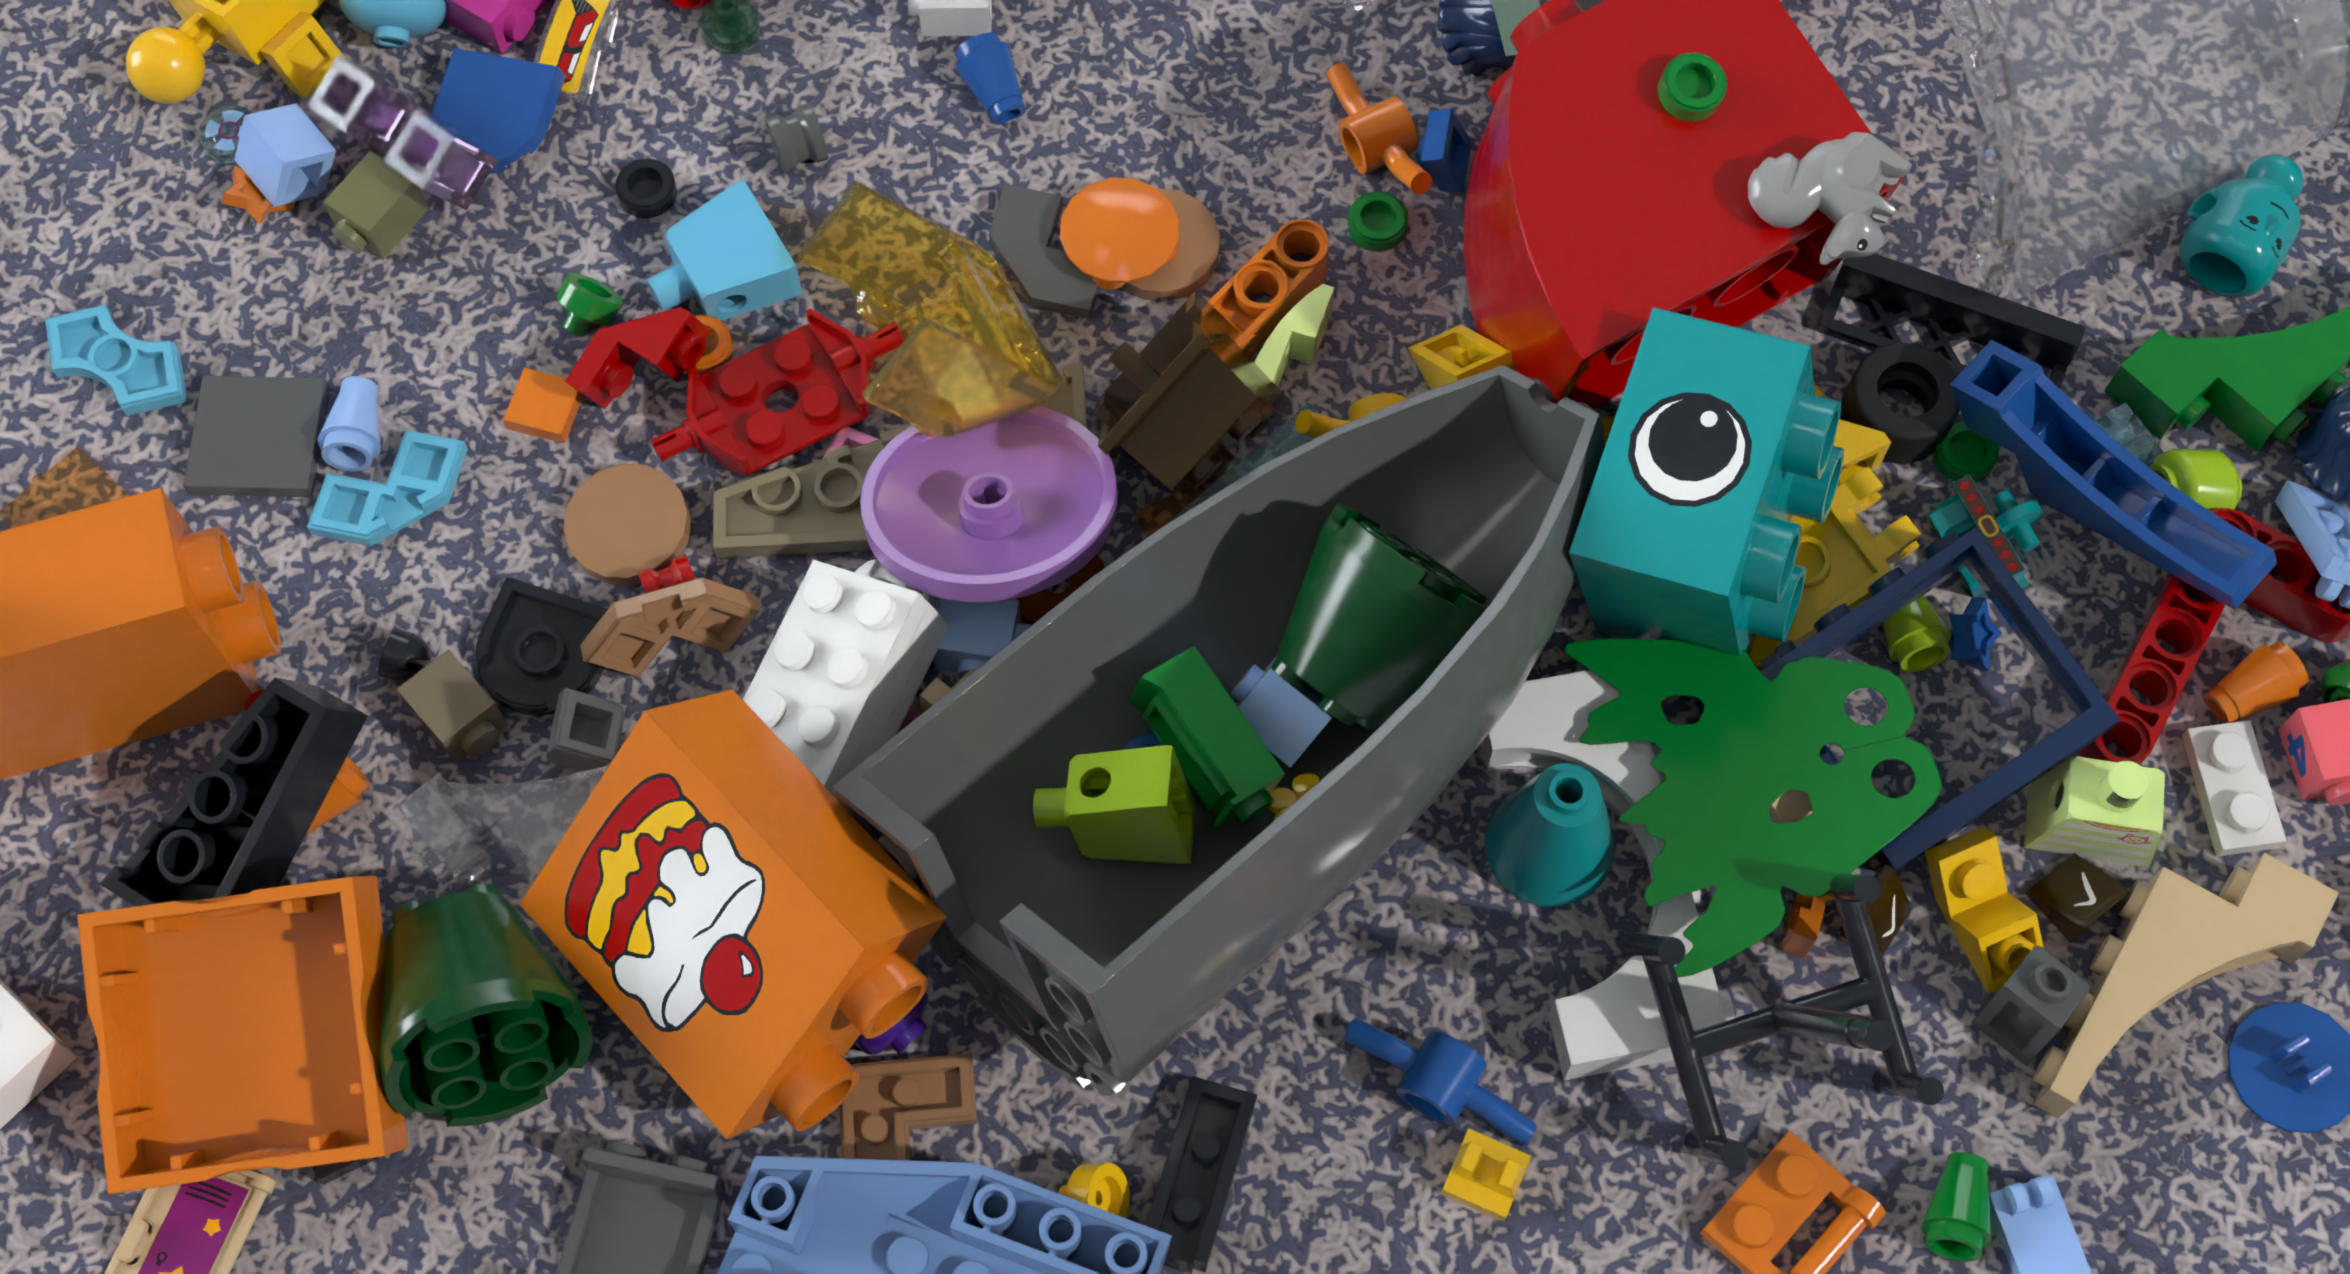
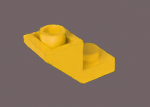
(1975, 900)

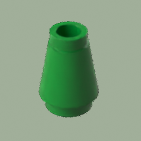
(1959, 1211)

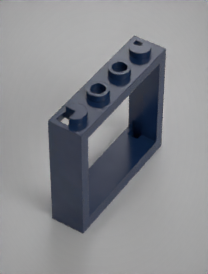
(1898, 590)

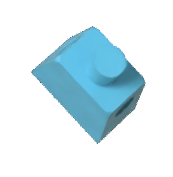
(726, 259)

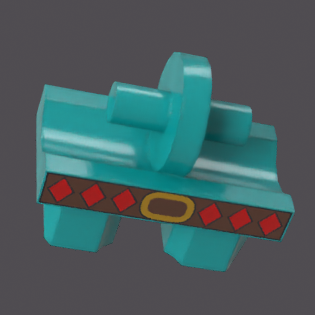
(1969, 510)

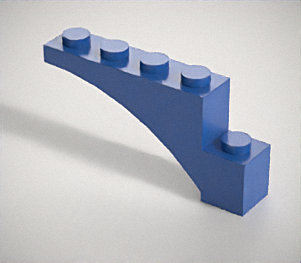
(2099, 482)

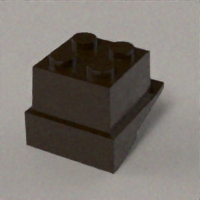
(1185, 398)

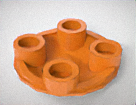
(1119, 231)

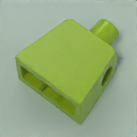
(1123, 805)

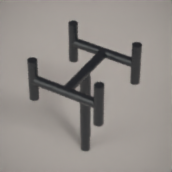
(1811, 1016)

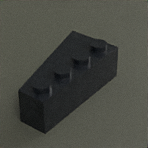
(249, 805)

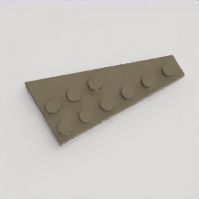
(819, 502)

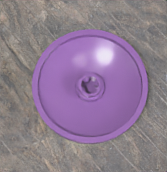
(990, 507)

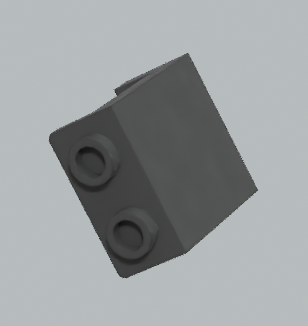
(641, 1214)

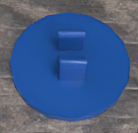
(2292, 1067)

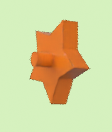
(247, 196)

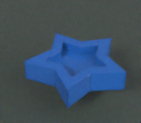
(1973, 634)

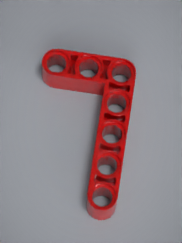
(2188, 628)

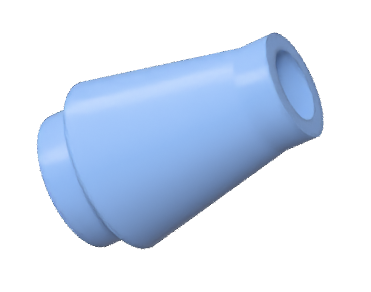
(352, 428)

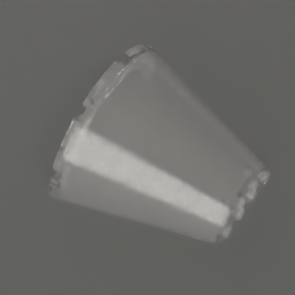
(2129, 114)

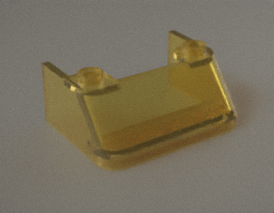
(966, 335)

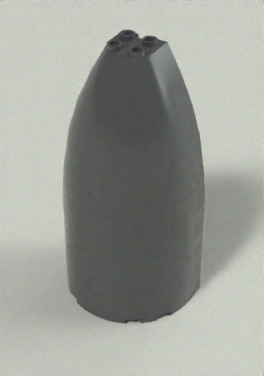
(1123, 956)

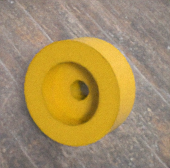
(1099, 1186)

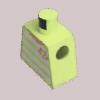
(2103, 811)

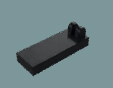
(1200, 1170)

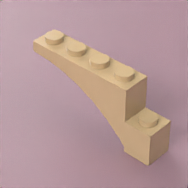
(2173, 942)

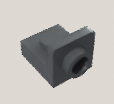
(2032, 1005)

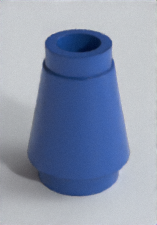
(991, 76)

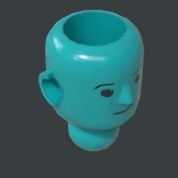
(2244, 228)

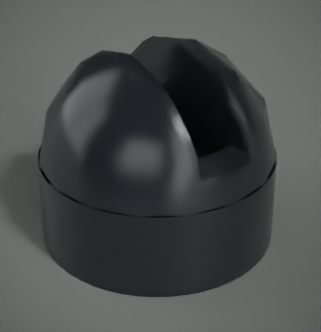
(398, 651)

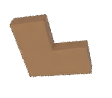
(904, 1097)

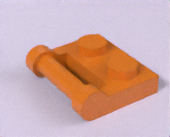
(1779, 1200)

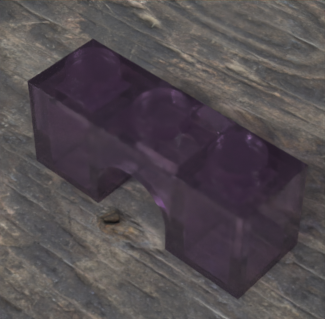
(403, 131)

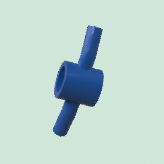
(1441, 1078)

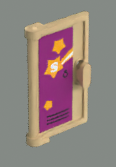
(193, 1226)

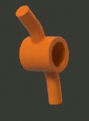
(1377, 132)

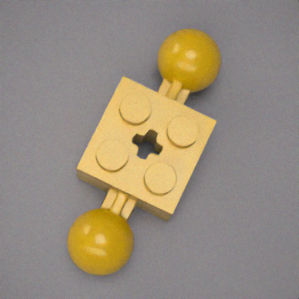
(170, 62)

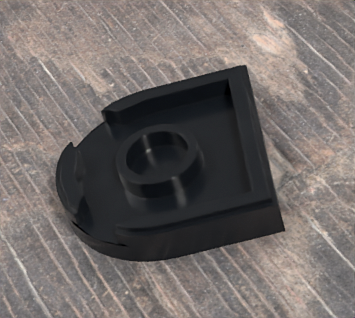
(534, 648)

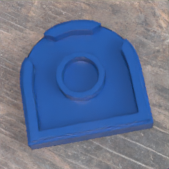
(499, 102)

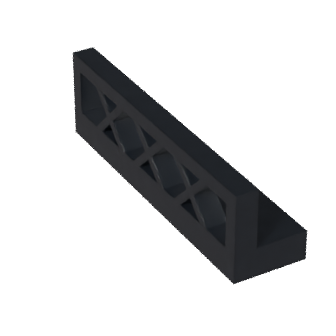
(1946, 308)

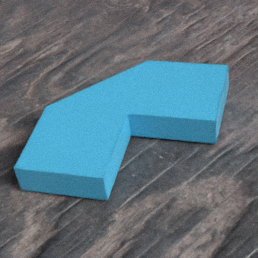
(372, 511)

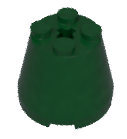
(1372, 620)
(473, 1011)

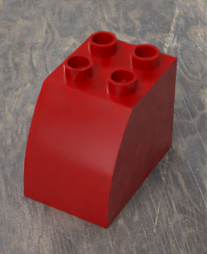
(1609, 206)

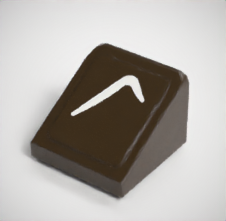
(2076, 896)
(1888, 910)

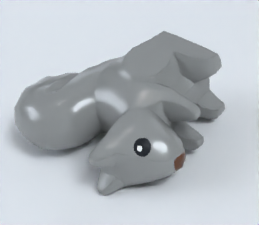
(1839, 181)

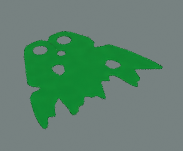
(1734, 765)

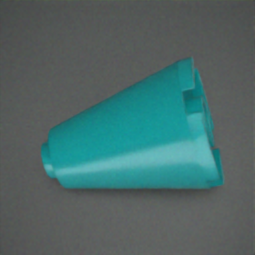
(1552, 838)

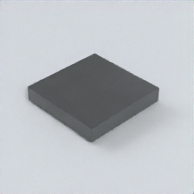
(256, 436)

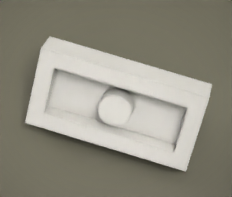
(2233, 788)

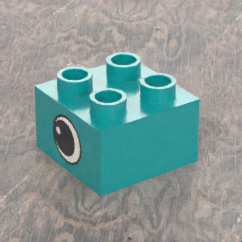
(1703, 487)

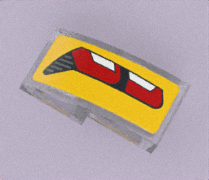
(574, 42)

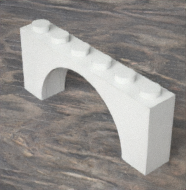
(1618, 1019)

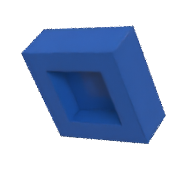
(1445, 150)

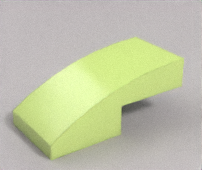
(1297, 334)

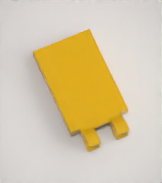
(1842, 558)

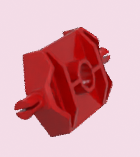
(816, 362)

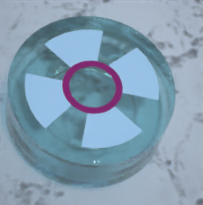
(221, 133)

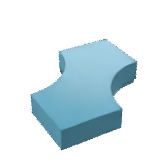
(138, 371)

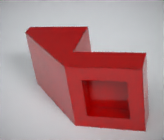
(662, 340)

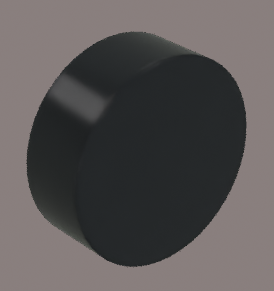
(646, 188)

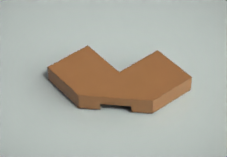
(641, 625)

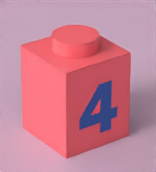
(2319, 750)

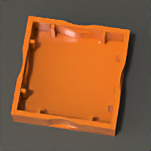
(239, 1033)

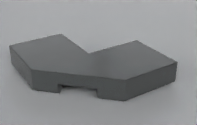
(1023, 238)

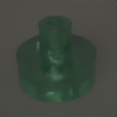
(730, 25)

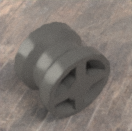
(796, 138)

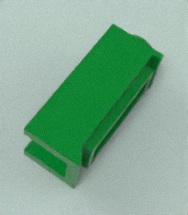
(1210, 737)

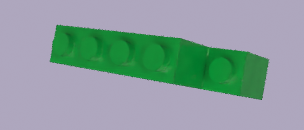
(2245, 381)

